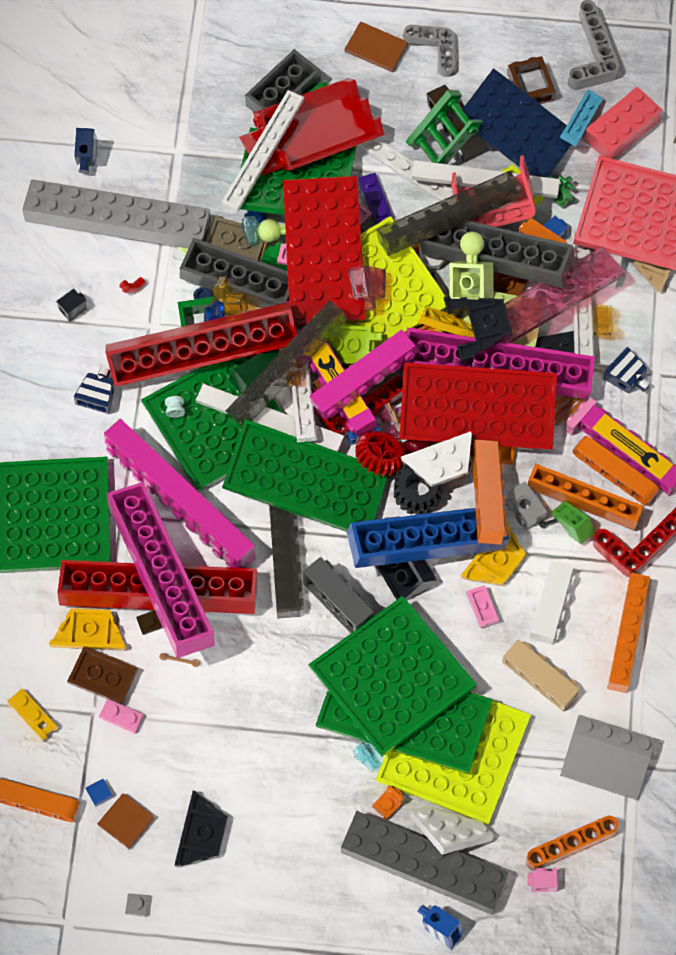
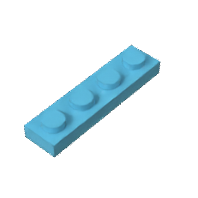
(581, 117)

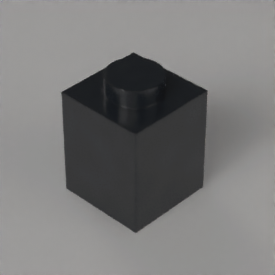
(72, 304)

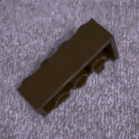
(473, 146)

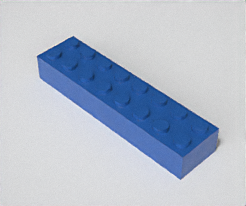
(417, 538)

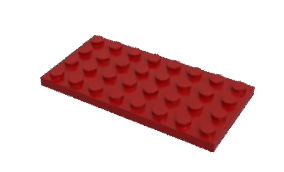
(322, 245)
(488, 402)

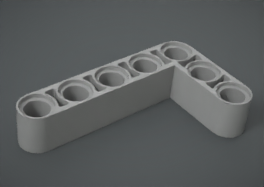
(598, 48)

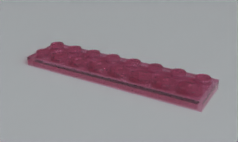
(547, 301)

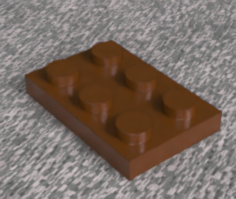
(102, 675)

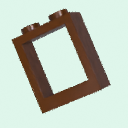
(541, 95)

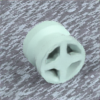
(174, 406)

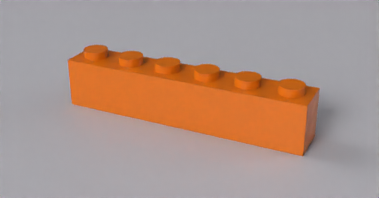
(488, 492)
(585, 497)
(628, 632)

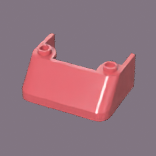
(511, 212)

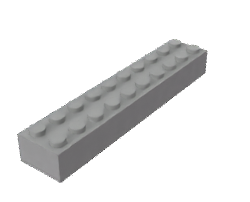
(115, 214)

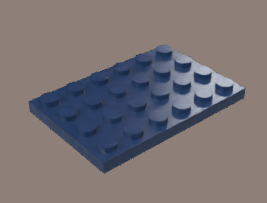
(517, 124)

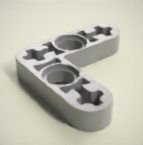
(438, 40)

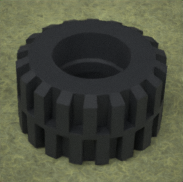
(412, 502)

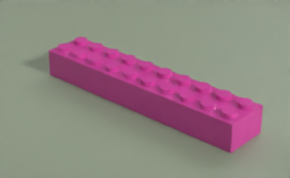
(572, 369)
(179, 496)
(160, 570)

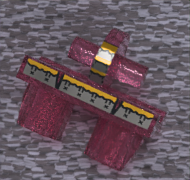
(388, 414)

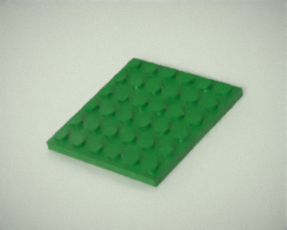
(268, 192)
(203, 436)
(53, 513)
(392, 676)

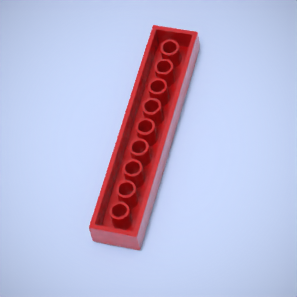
(201, 344)
(121, 586)

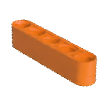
(615, 470)
(38, 801)
(579, 836)

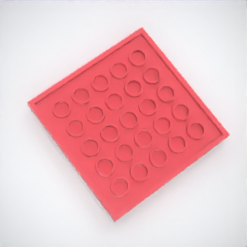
(630, 213)

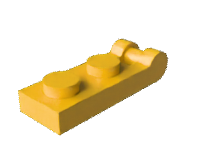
(32, 714)

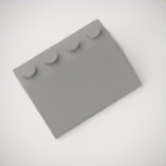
(608, 757)

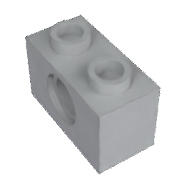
(524, 495)

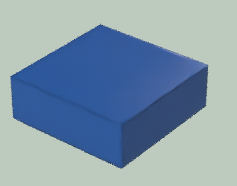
(99, 792)

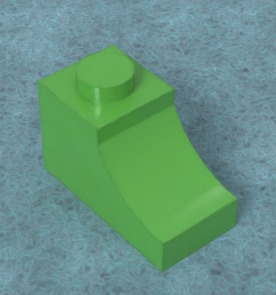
(574, 522)

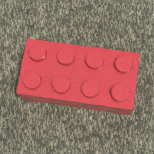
(623, 124)

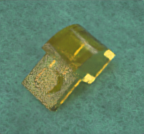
(233, 302)
(602, 320)

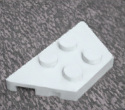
(441, 461)

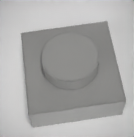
(136, 905)

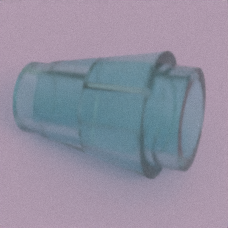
(250, 229)
(366, 756)

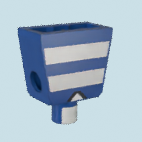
(441, 925)

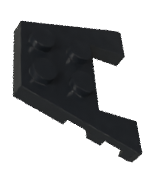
(488, 323)

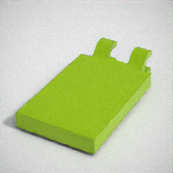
(354, 342)

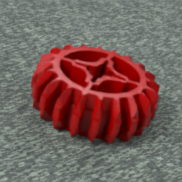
(380, 453)

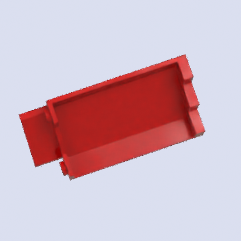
(324, 125)

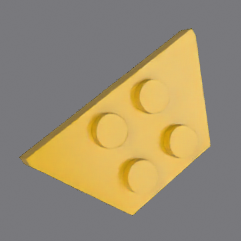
(443, 322)
(498, 565)
(89, 629)

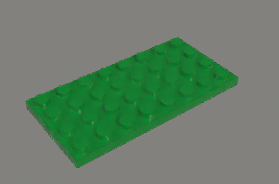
(302, 477)
(445, 741)

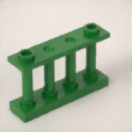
(429, 126)

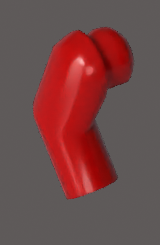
(132, 287)

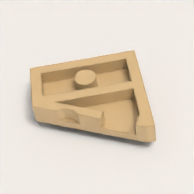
(653, 274)

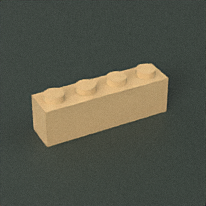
(541, 675)

